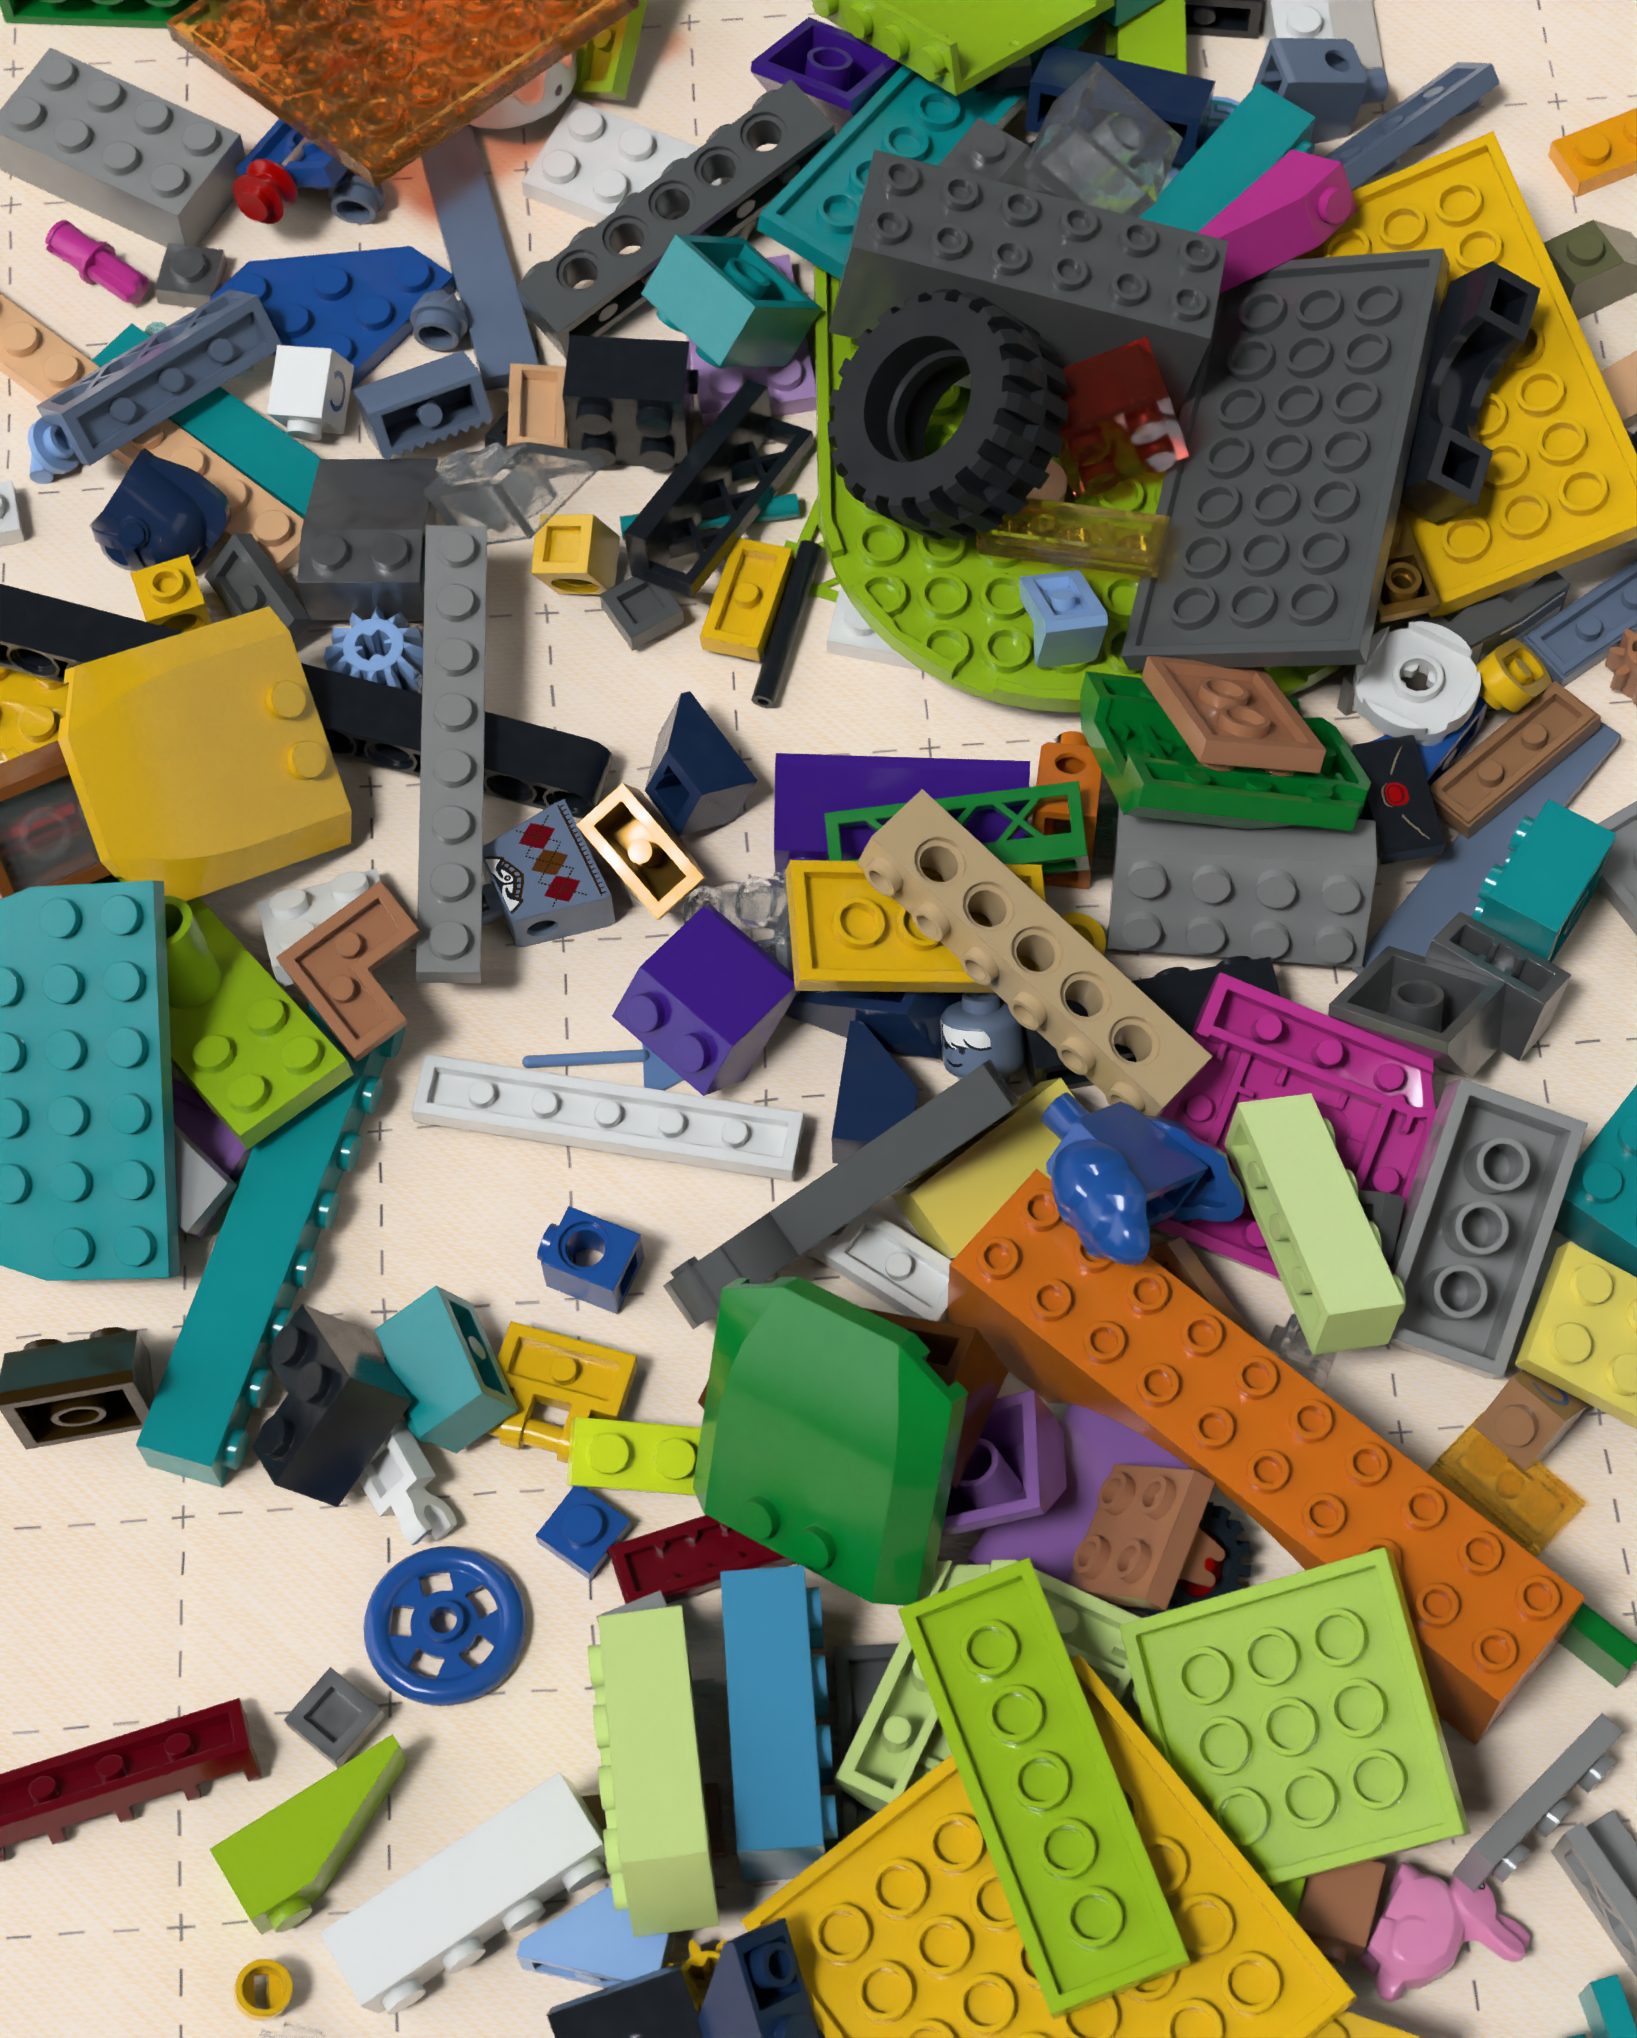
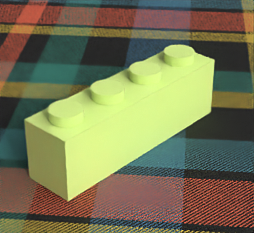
(1314, 1224)

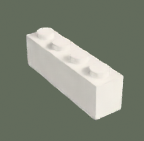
(467, 1895)

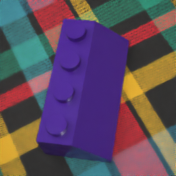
(831, 783)

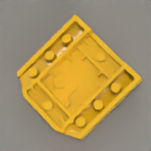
(203, 758)

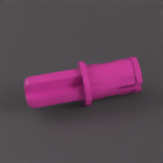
(96, 262)

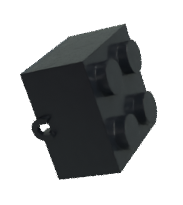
(630, 400)

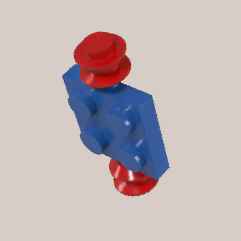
(276, 169)

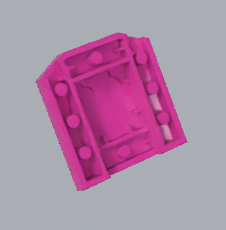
(1276, 1048)

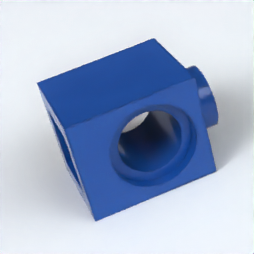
(602, 1283)

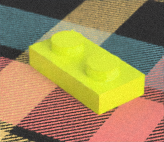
(632, 1456)

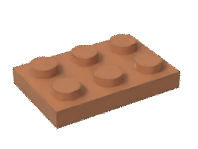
(1233, 716)

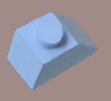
(594, 1945)

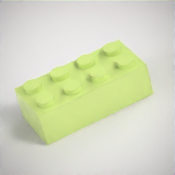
(652, 1773)

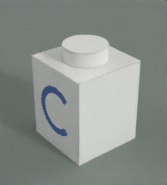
(310, 391)

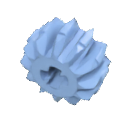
(378, 651)

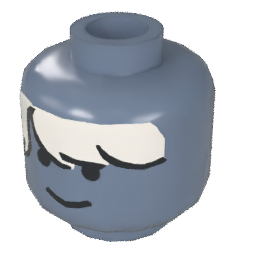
(978, 1031)

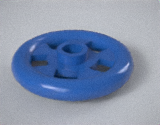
(456, 1679)

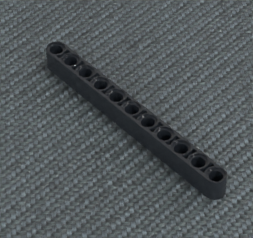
(357, 715)

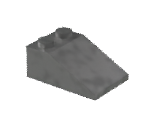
(366, 538)

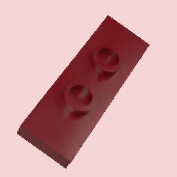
(686, 1559)

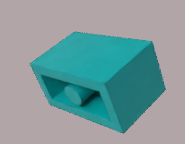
(446, 1370)

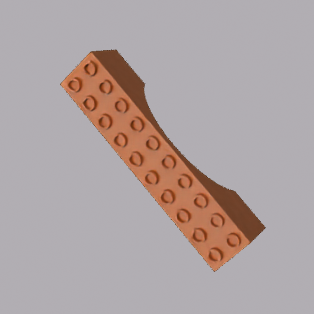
(1270, 1439)

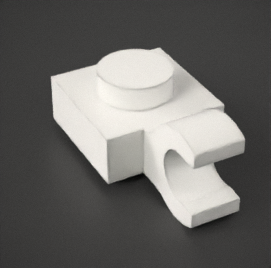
(397, 1485)

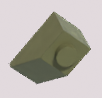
(1594, 265)

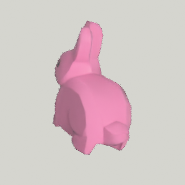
(1426, 1929)

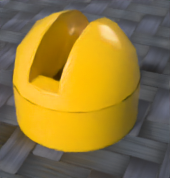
(277, 1993)

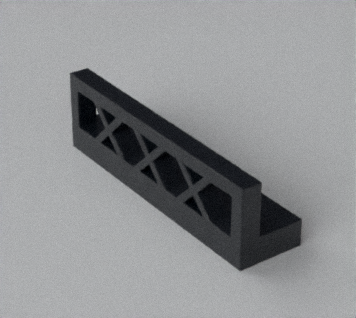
(700, 492)

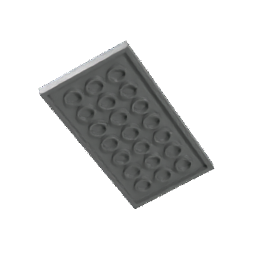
(1292, 465)

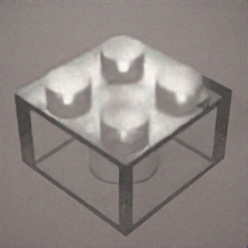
(1103, 146)

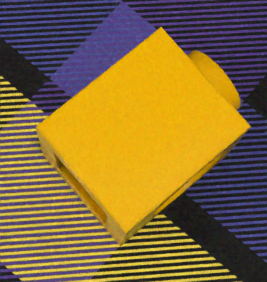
(576, 554)
(171, 595)

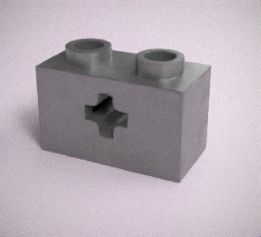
(1531, 981)

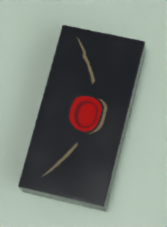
(1399, 800)

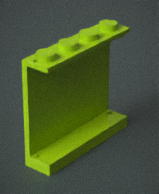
(958, 39)

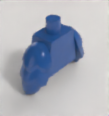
(1132, 1171)

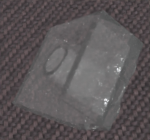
(509, 487)

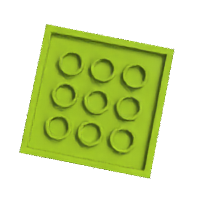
(1301, 1718)

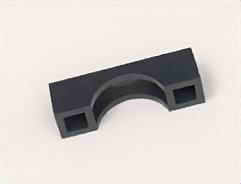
(1476, 332)

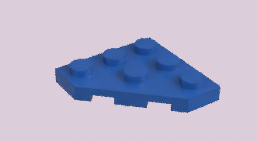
(343, 299)

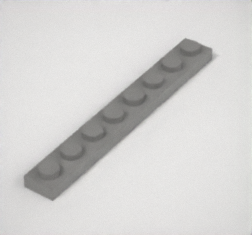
(452, 756)

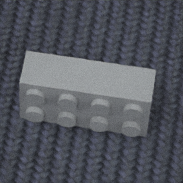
(119, 151)
(1243, 890)
(1479, 1224)

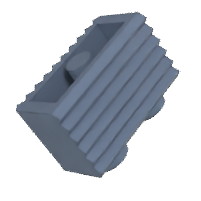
(423, 404)

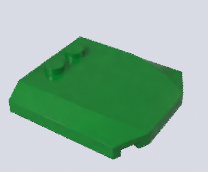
(1162, 779)
(828, 1438)

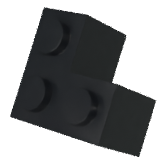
(335, 1408)

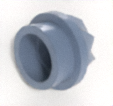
(356, 199)
(439, 320)

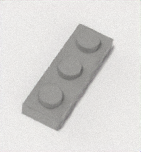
(1541, 1806)

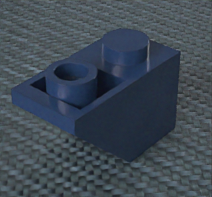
(696, 771)
(758, 1989)

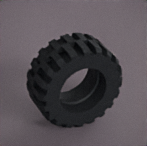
(998, 445)

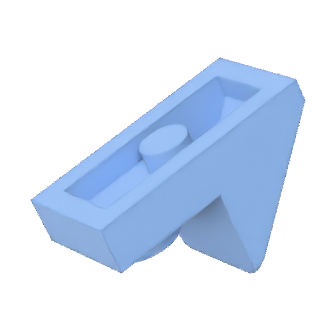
(1065, 618)

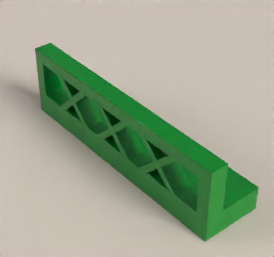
(1054, 852)

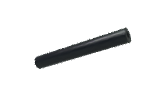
(786, 624)

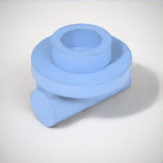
(49, 452)

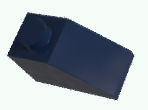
(871, 1093)

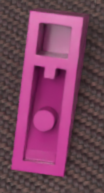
(1282, 215)

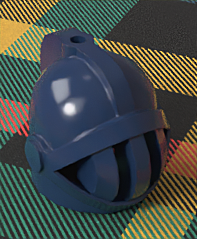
(160, 515)

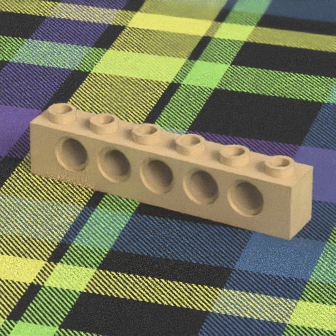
(1027, 926)

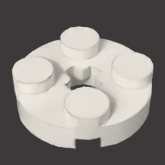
(1428, 713)

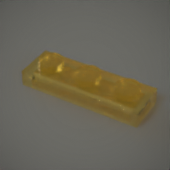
(1081, 537)

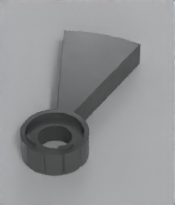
(843, 1192)

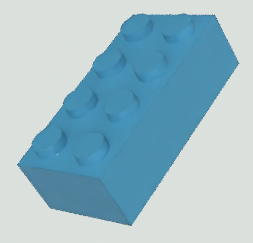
(773, 1730)

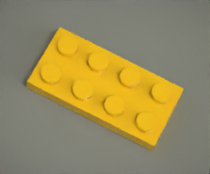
(865, 941)

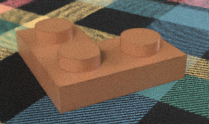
(336, 965)

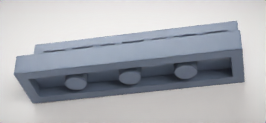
(162, 375)

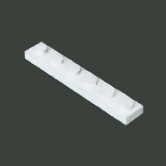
(608, 1117)

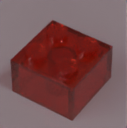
(1117, 420)

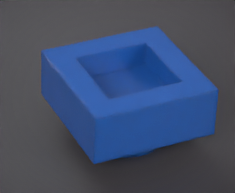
(582, 1531)

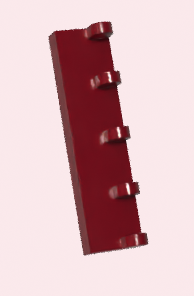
(125, 1773)

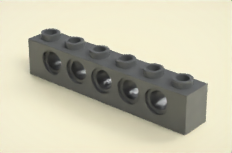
(757, 177)

